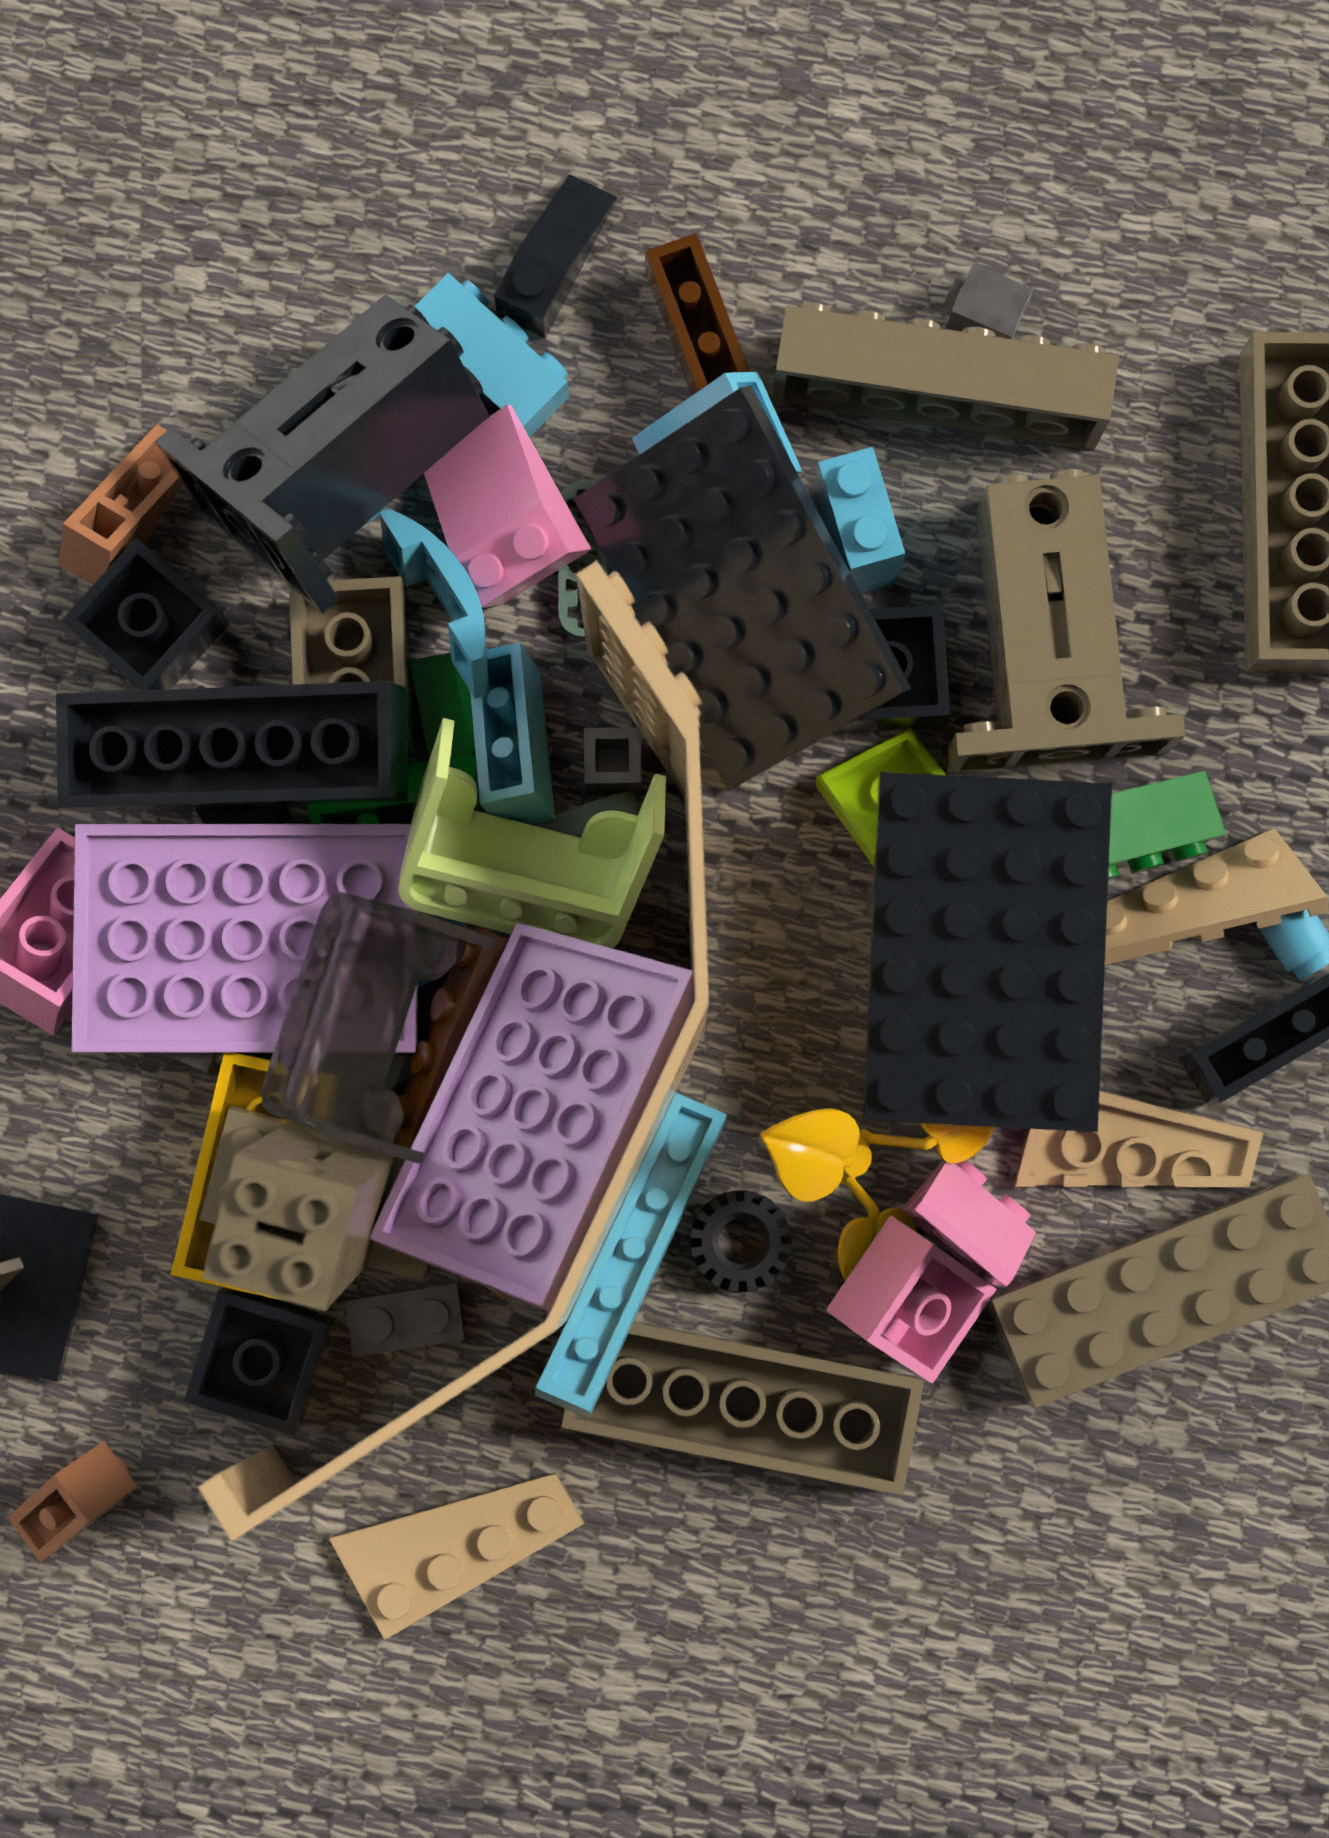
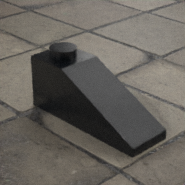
(553, 255)

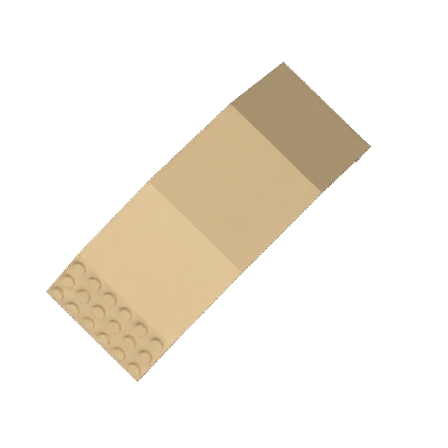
(668, 719)

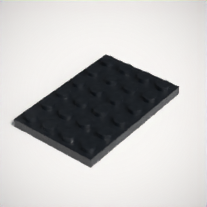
(743, 588)
(987, 952)

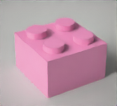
(911, 1299)

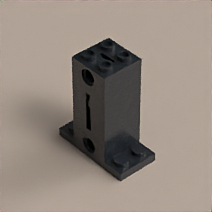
(333, 443)

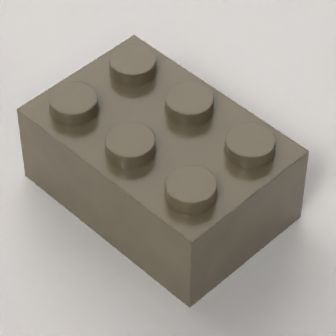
(356, 638)

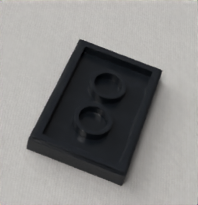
(44, 1296)

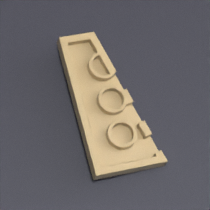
(1229, 889)
(1141, 1147)
(441, 1553)

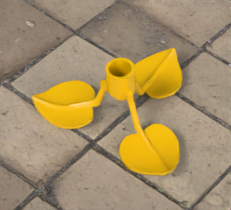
(827, 1149)

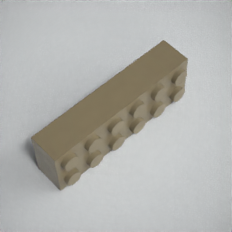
(944, 376)
(1285, 501)
(1165, 1291)
(758, 1407)

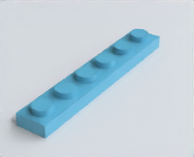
(630, 1256)

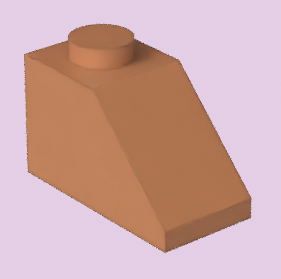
(72, 1501)

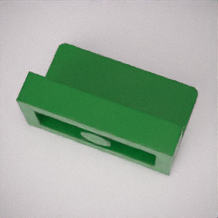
(443, 695)

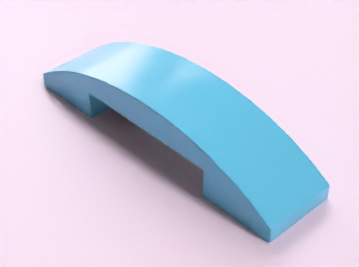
(422, 556)

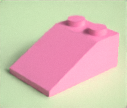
(503, 510)
(39, 936)
(971, 1223)

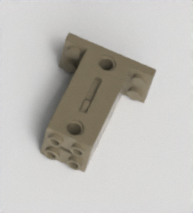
(1053, 634)
(297, 1211)

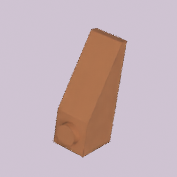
(119, 510)

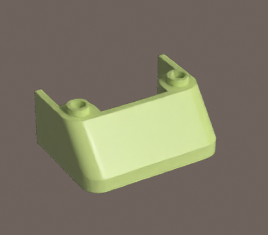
(513, 872)

